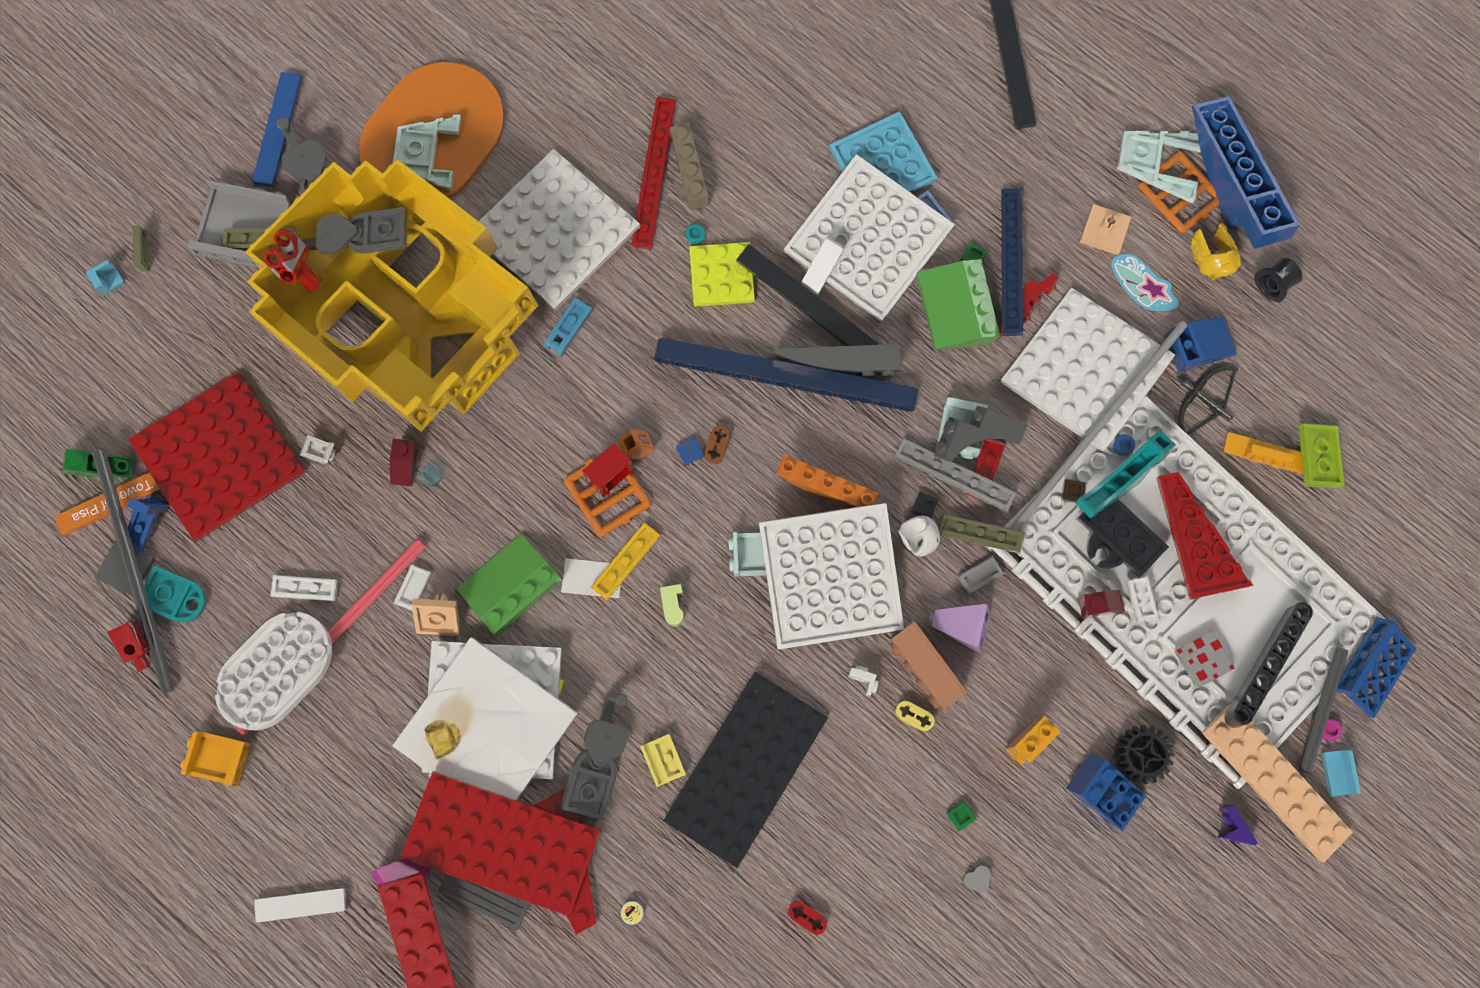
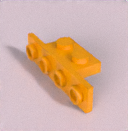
(1263, 452)

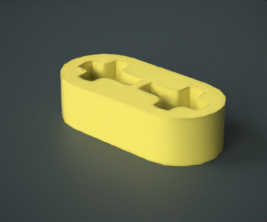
(917, 711)

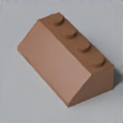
(927, 666)

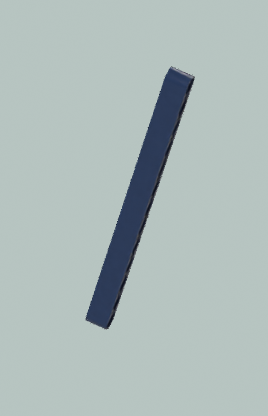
(786, 374)

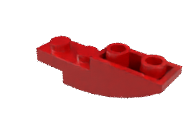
(1031, 296)

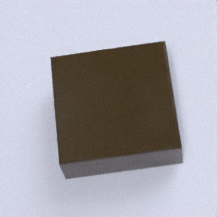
(1072, 490)

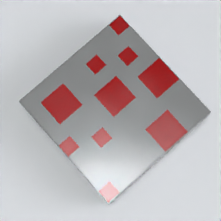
(1204, 659)

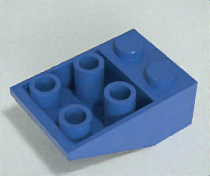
(1201, 344)
(1106, 791)

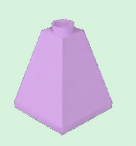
(963, 624)

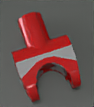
(292, 261)

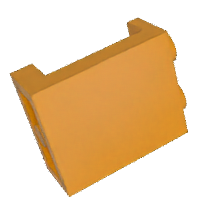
(1032, 740)
(215, 758)

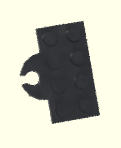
(1122, 538)

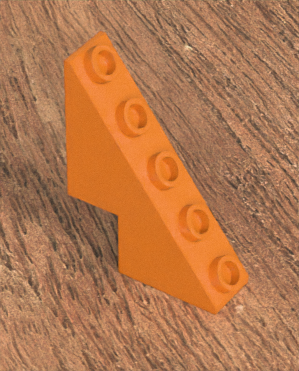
(824, 484)

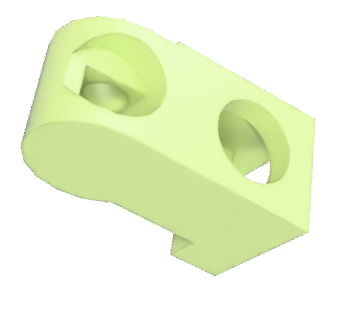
(672, 612)

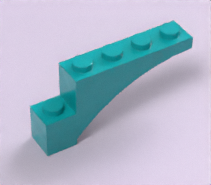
(1127, 474)

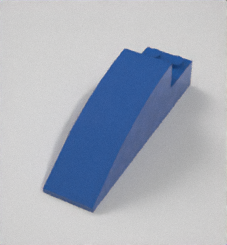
(1241, 176)

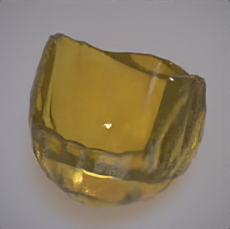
(442, 737)

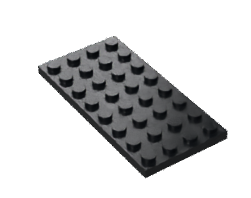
(745, 769)

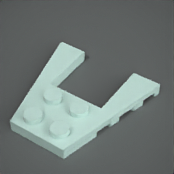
(1141, 158)

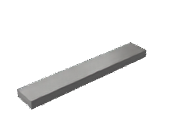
(955, 475)

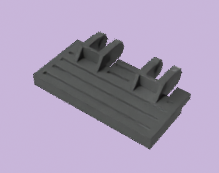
(486, 901)

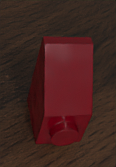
(403, 462)
(1100, 603)

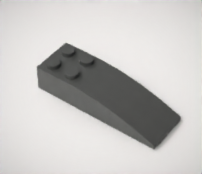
(852, 359)

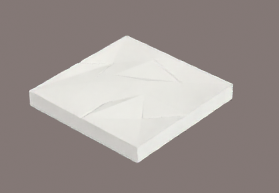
(502, 718)

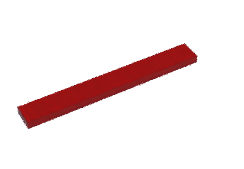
(653, 173)

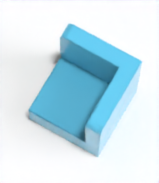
(105, 277)

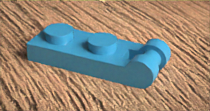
(568, 326)

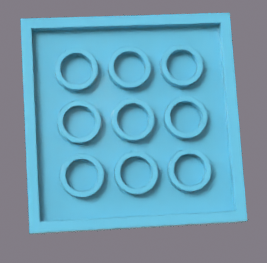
(890, 149)

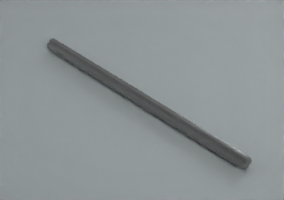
(133, 571)

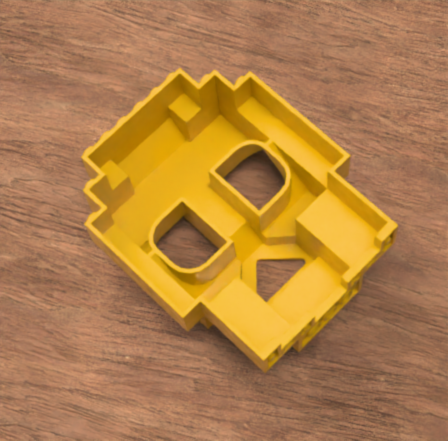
(457, 298)

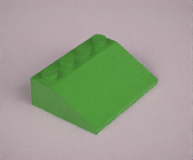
(958, 305)
(509, 585)

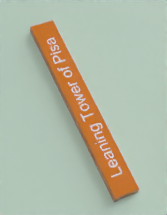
(97, 509)

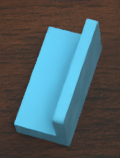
(1340, 773)

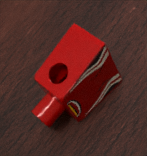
(126, 639)

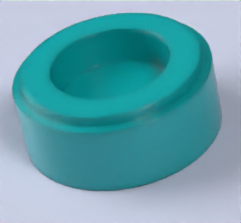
(695, 234)

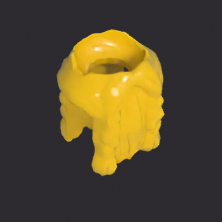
(1216, 264)

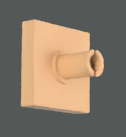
(1105, 229)
(436, 616)

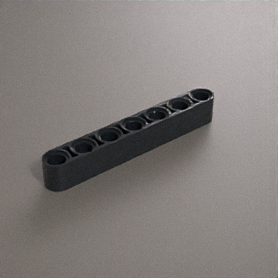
(1263, 671)

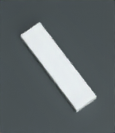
(300, 905)

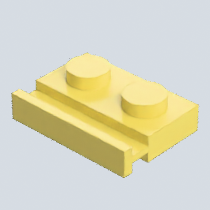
(663, 760)

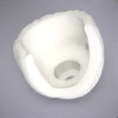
(920, 535)

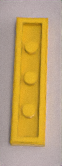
(625, 561)

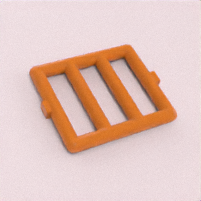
(1171, 213)
(592, 513)

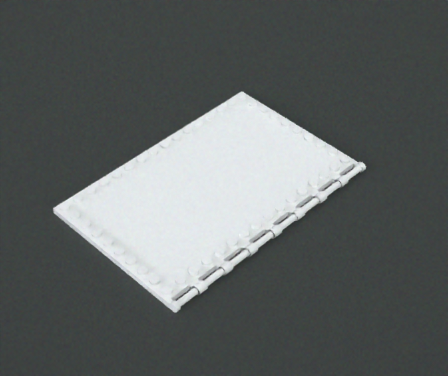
(1242, 619)

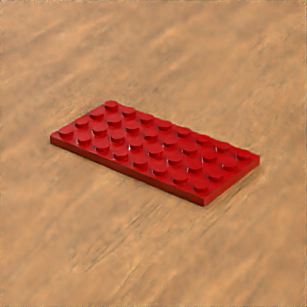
(500, 843)

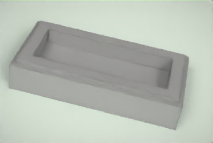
(980, 575)

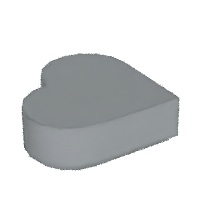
(978, 879)

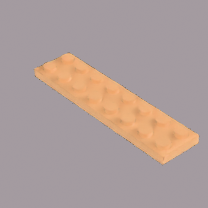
(1279, 785)

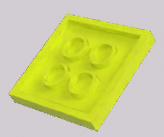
(718, 277)

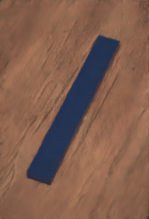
(1012, 262)

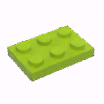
(1321, 456)

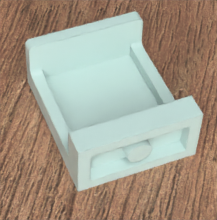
(963, 411)
(747, 554)

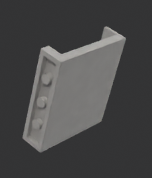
(235, 208)

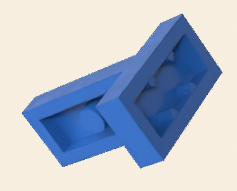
(144, 518)

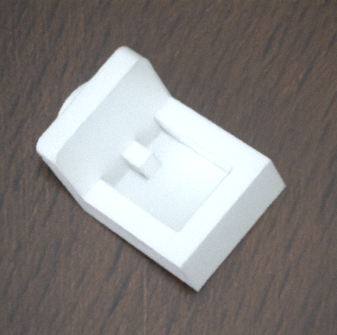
(318, 450)
(861, 674)

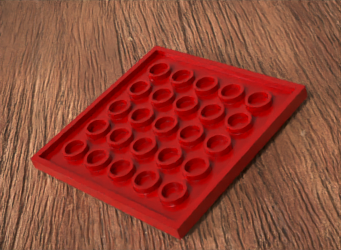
(216, 456)

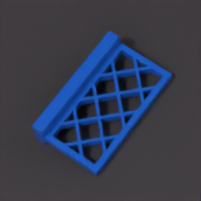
(1366, 659)

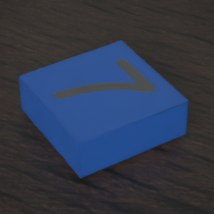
(689, 451)

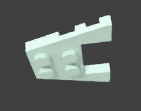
(417, 148)

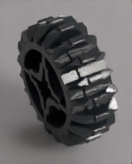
(1141, 762)

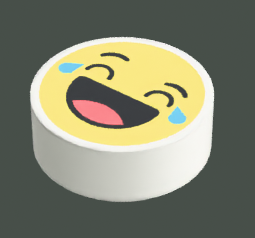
(632, 912)

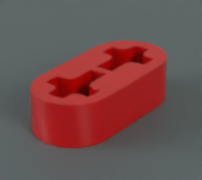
(804, 921)

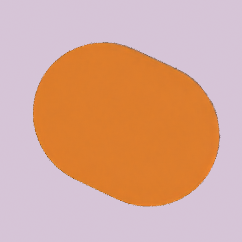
(436, 93)

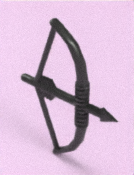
(1214, 405)

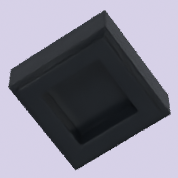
(924, 505)

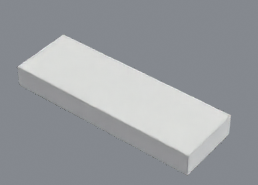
(822, 266)
(304, 588)

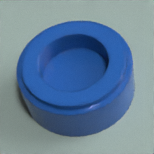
(1123, 445)

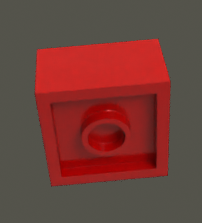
(608, 470)

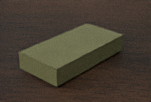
(140, 248)

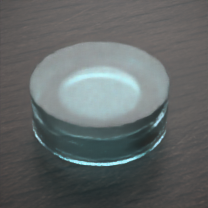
(431, 475)

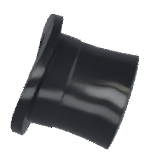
(1277, 280)

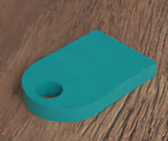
(171, 595)

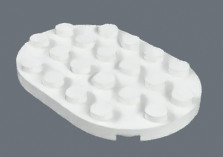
(273, 671)

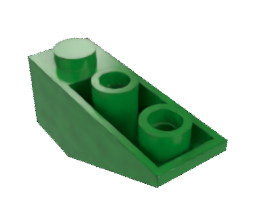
(82, 464)

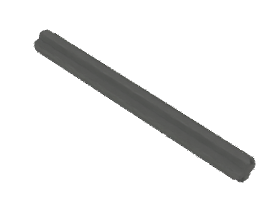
(1323, 709)

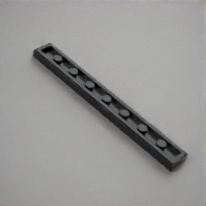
(1012, 64)
(803, 298)

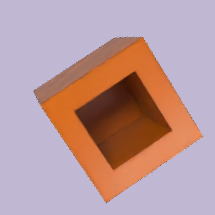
(636, 444)

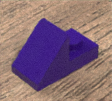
(1239, 830)

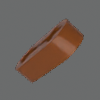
(712, 443)

